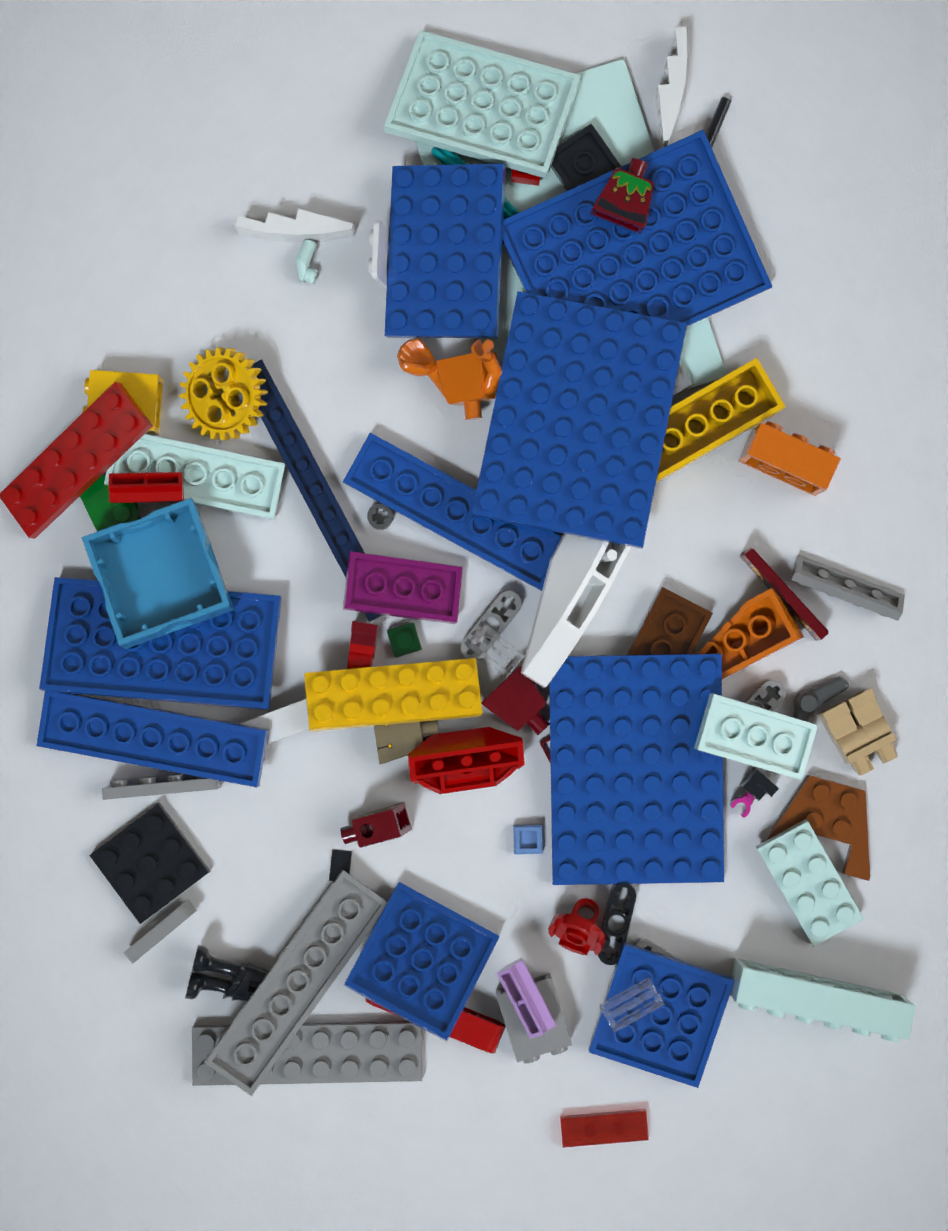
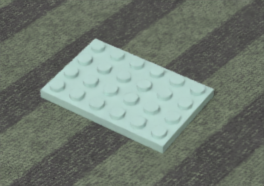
(482, 104)

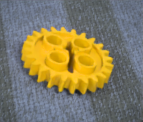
(223, 393)

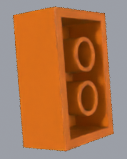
(790, 458)

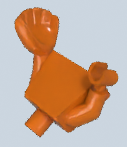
(461, 378)

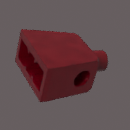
(518, 703)

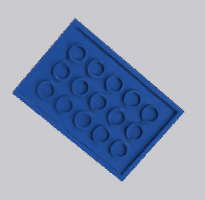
(445, 251)

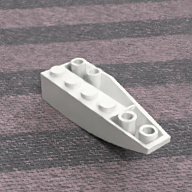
(570, 597)

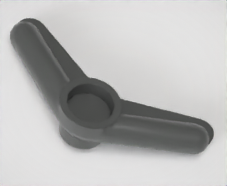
(807, 702)

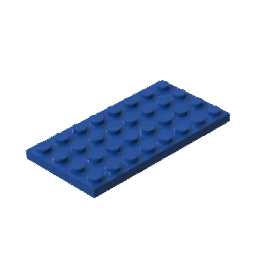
(208, 663)

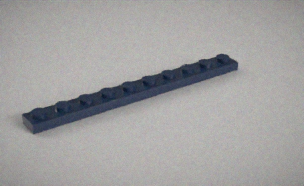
(307, 474)

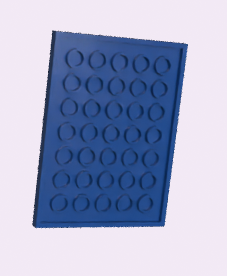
(680, 267)
(579, 419)
(625, 773)

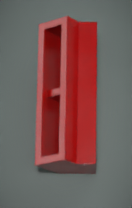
(146, 487)

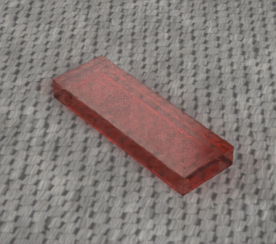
(604, 1128)

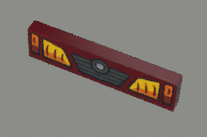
(793, 603)

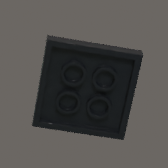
(149, 863)

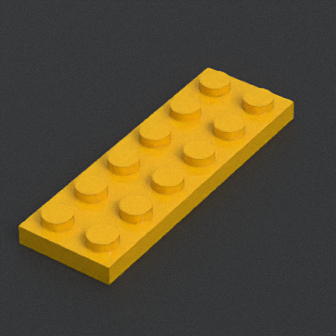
(392, 694)

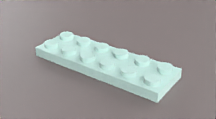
(209, 474)

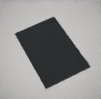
(339, 861)

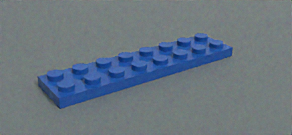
(446, 509)
(152, 738)

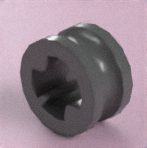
(373, 511)

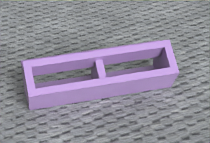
(526, 998)

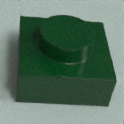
(404, 640)

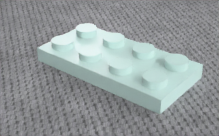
(755, 736)
(809, 882)

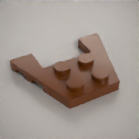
(833, 813)

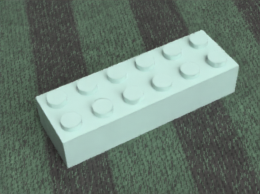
(822, 999)

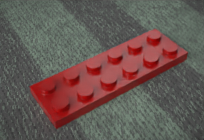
(75, 460)

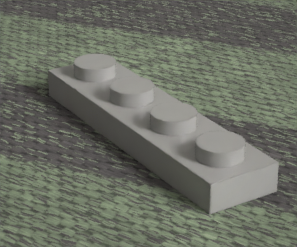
(848, 587)
(148, 786)

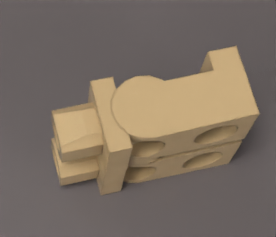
(859, 730)

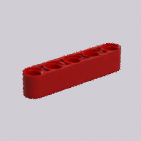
(473, 1029)

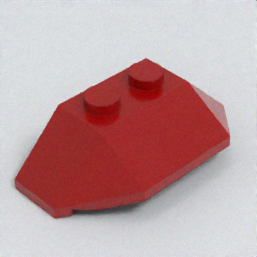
(465, 759)

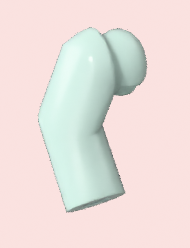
(303, 259)

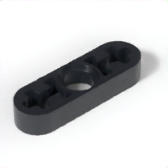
(627, 904)

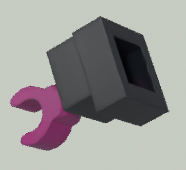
(756, 786)

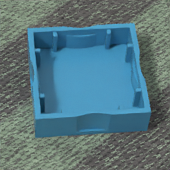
(158, 574)

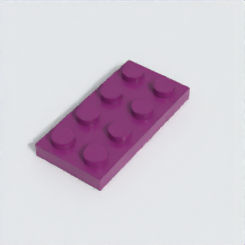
(402, 588)

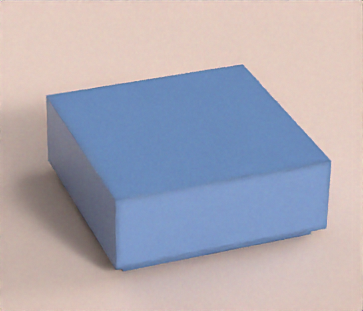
(528, 839)

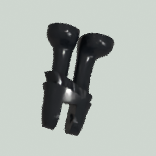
(237, 987)

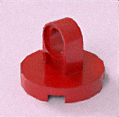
(576, 932)

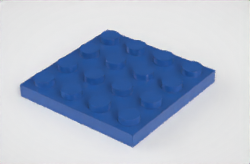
(422, 961)
(674, 1037)

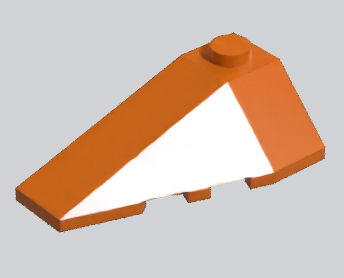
(754, 633)

